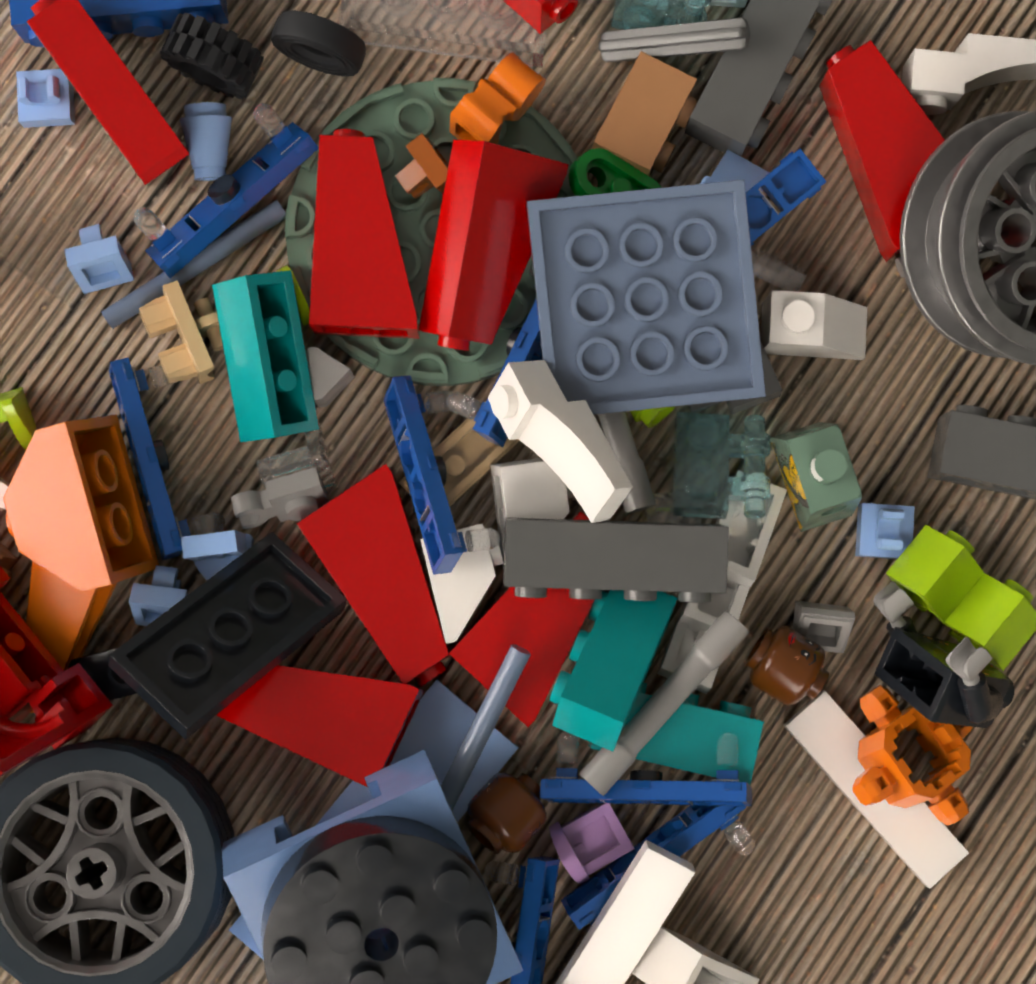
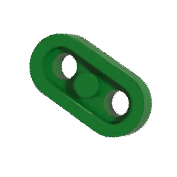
(611, 174)

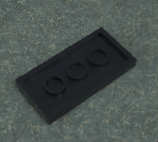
(227, 634)

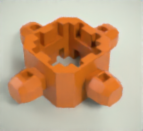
(889, 778)

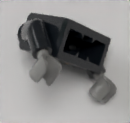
(936, 676)

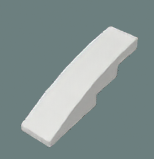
(746, 551)

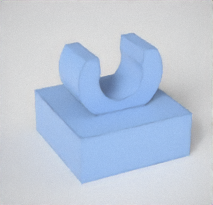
(45, 98)
(98, 261)
(883, 530)
(153, 600)

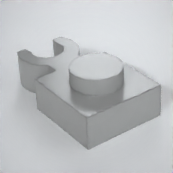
(286, 497)

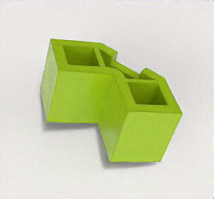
(950, 584)

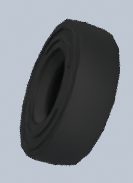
(318, 43)

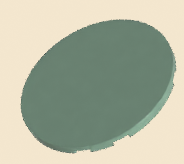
(393, 120)

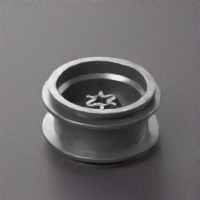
(956, 222)

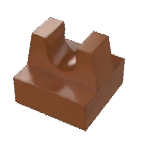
(426, 170)

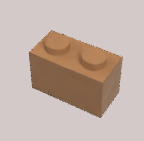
(646, 114)

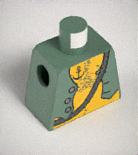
(817, 474)

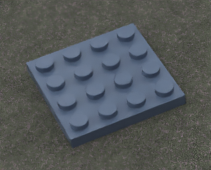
(648, 296)

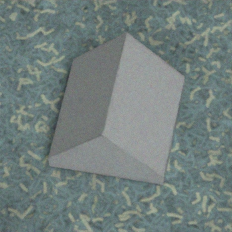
(326, 376)
(824, 624)

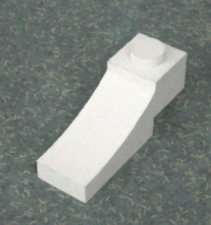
(943, 77)
(562, 435)

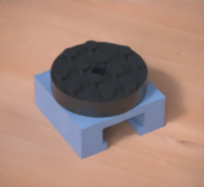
(368, 869)

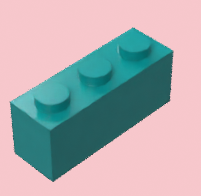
(265, 356)
(610, 666)
(692, 733)

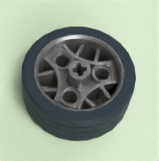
(191, 901)

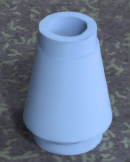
(207, 138)

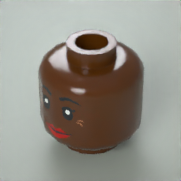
(787, 665)
(506, 813)

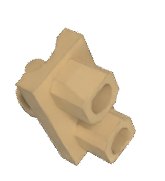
(173, 313)

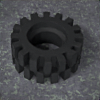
(211, 55)

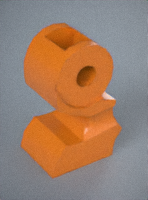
(501, 97)

